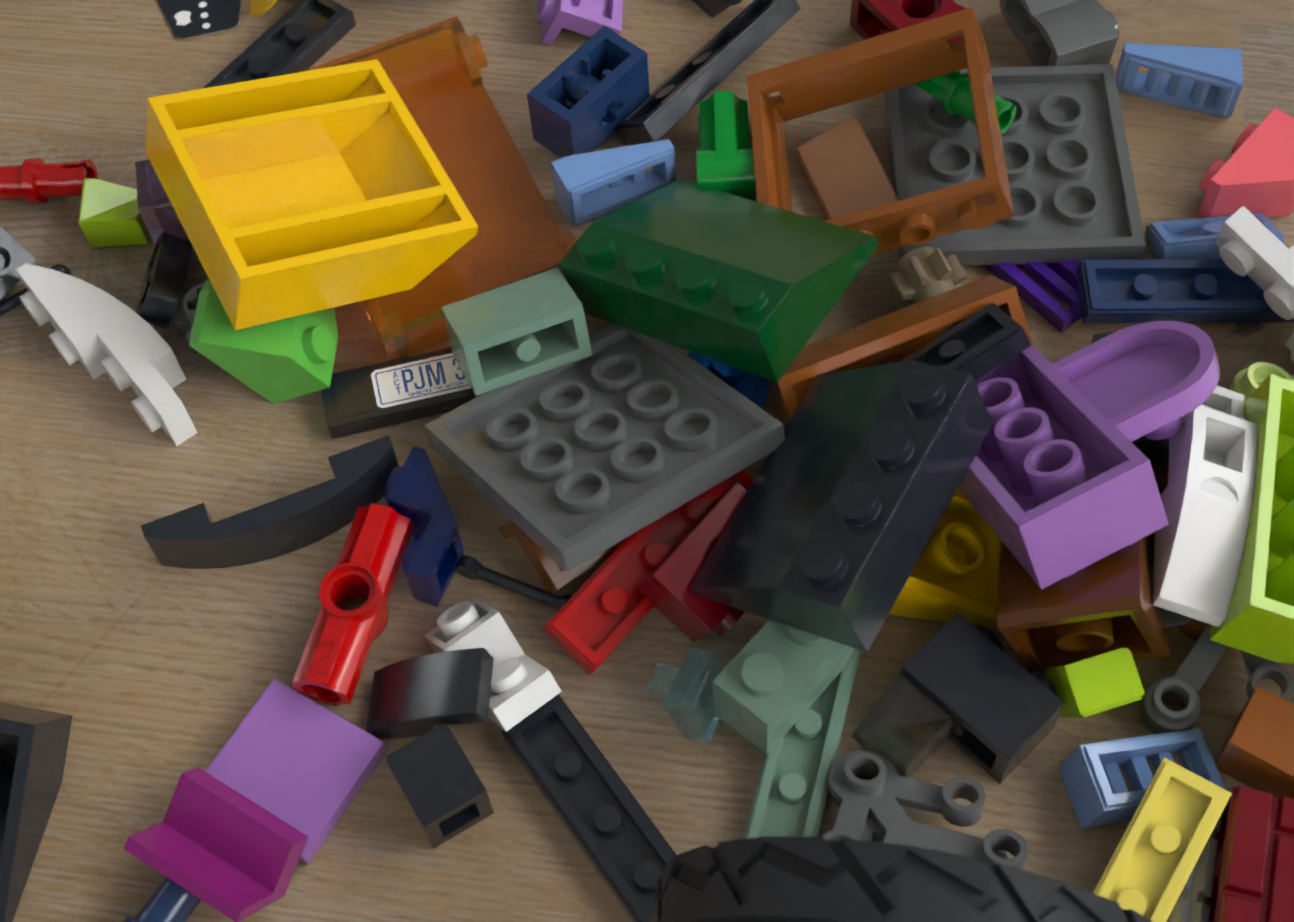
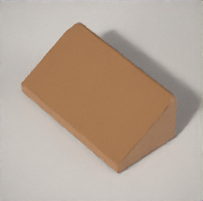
(845, 170)

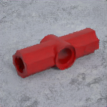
(344, 637)

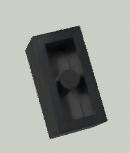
(994, 701)

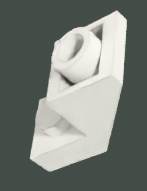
(517, 680)

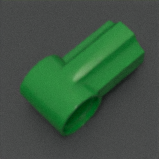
(725, 153)

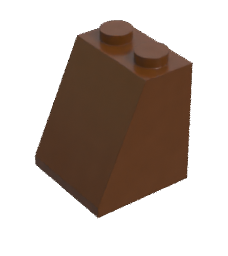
(1085, 613)

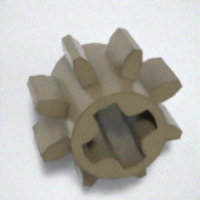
(923, 275)

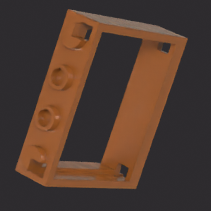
(869, 70)

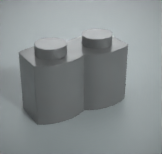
(1063, 30)

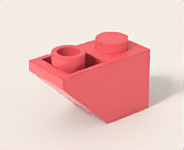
(1257, 172)

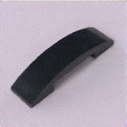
(278, 527)

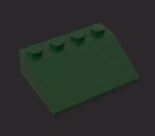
(716, 274)

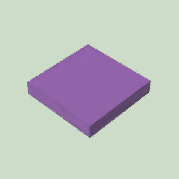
(298, 762)

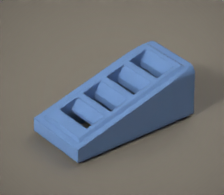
(1197, 80)
(610, 178)
(1098, 785)

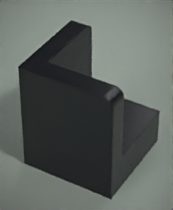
(440, 784)

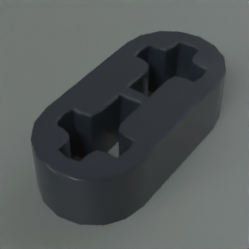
(164, 280)

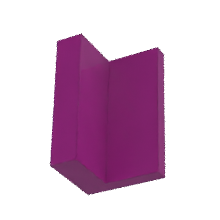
(221, 847)

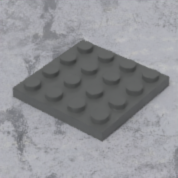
(1061, 158)
(603, 443)

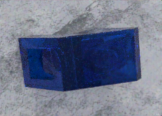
(437, 545)

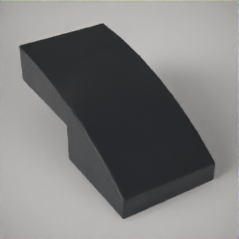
(429, 691)

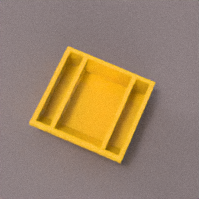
(305, 190)

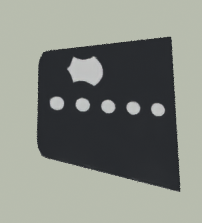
(200, 17)

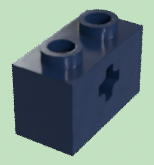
(588, 94)

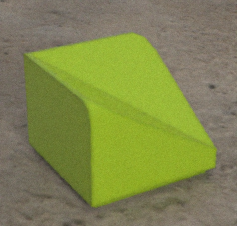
(111, 215)
(1096, 683)

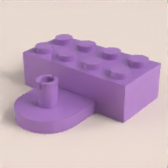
(1060, 454)

